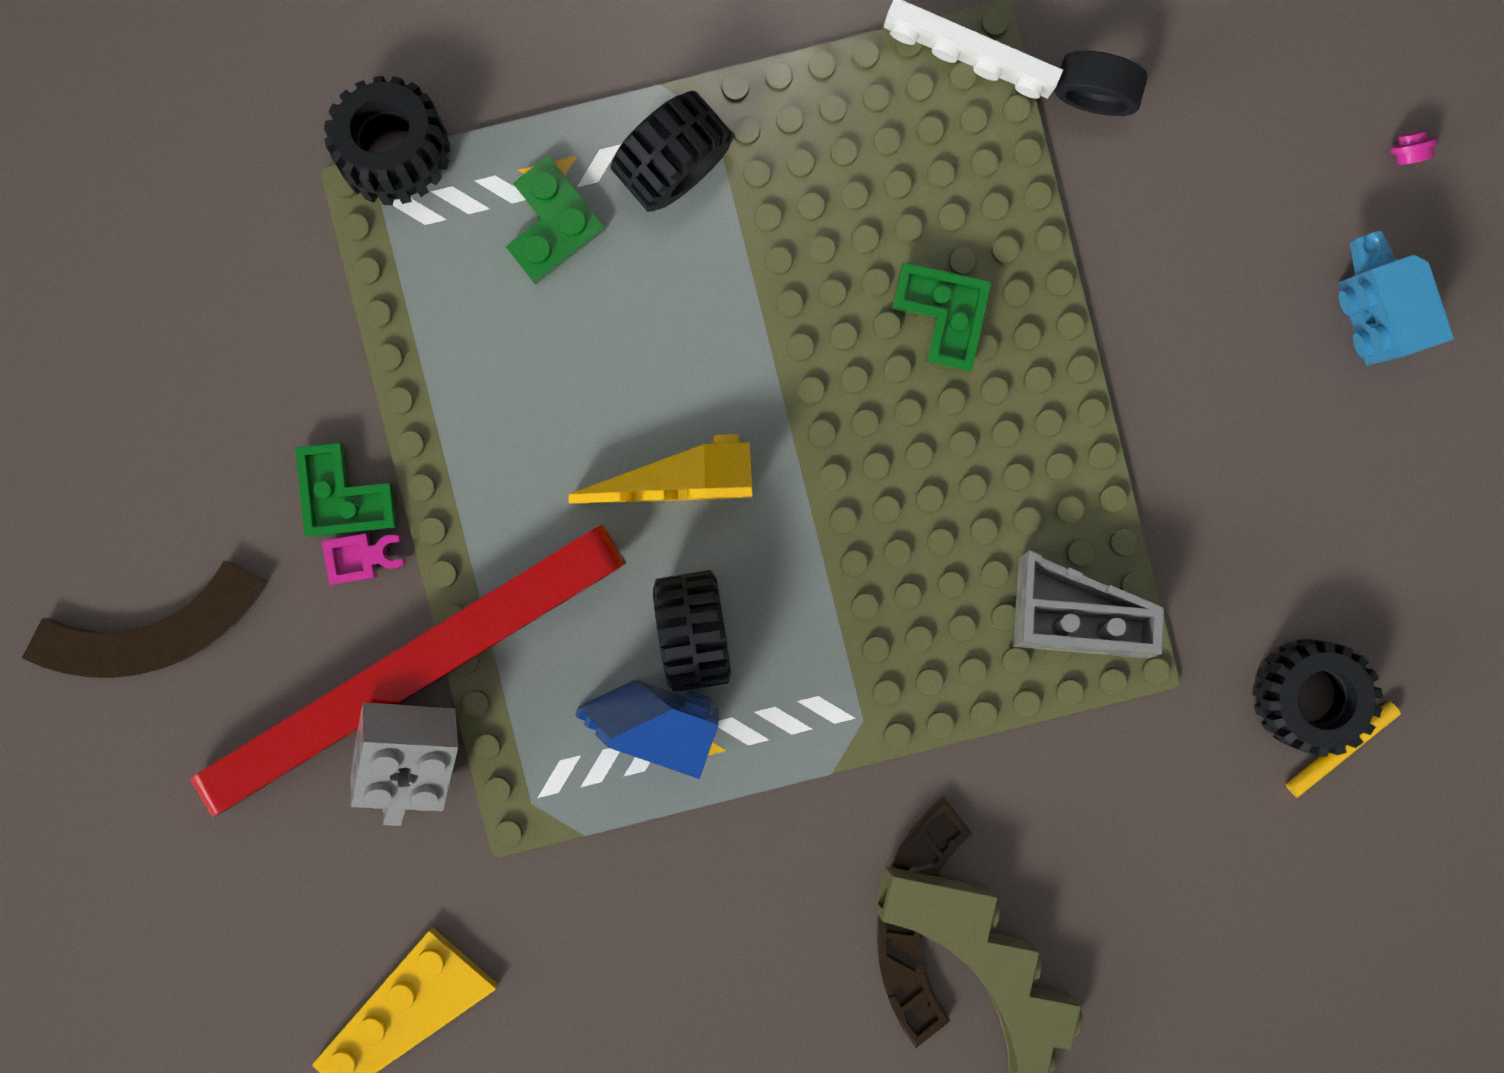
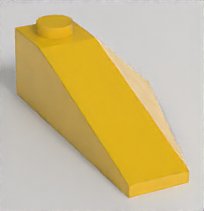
(699, 473)

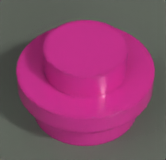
(1414, 147)

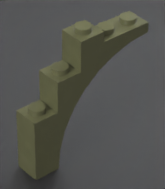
(961, 921)

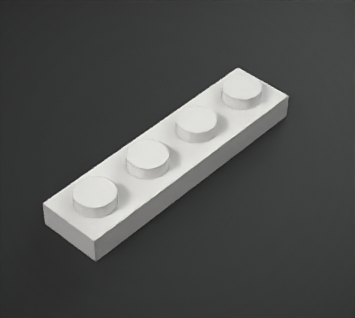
(987, 56)

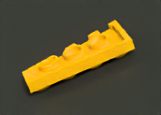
(411, 1004)

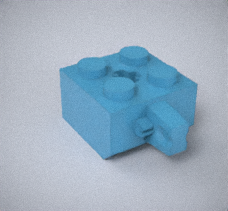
(1391, 302)

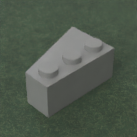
(1077, 614)

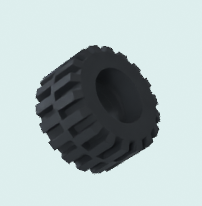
(376, 110)
(671, 151)
(691, 631)
(1351, 706)

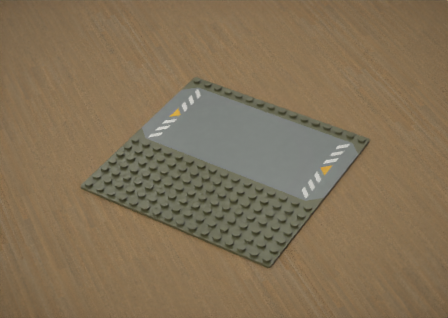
(886, 489)

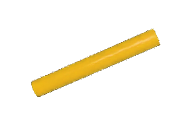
(1323, 765)

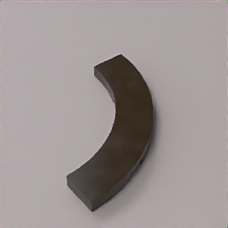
(153, 646)
(900, 949)

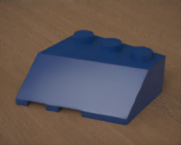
(655, 725)

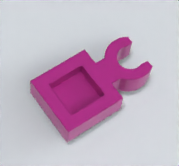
(355, 557)

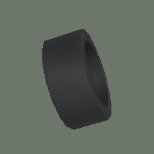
(1101, 83)

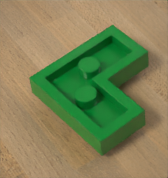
(564, 221)
(956, 305)
(330, 503)

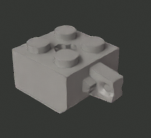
(403, 759)

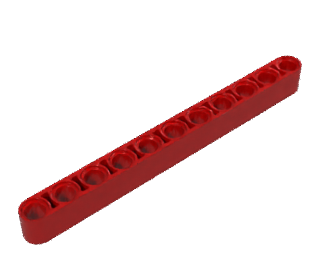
(409, 669)

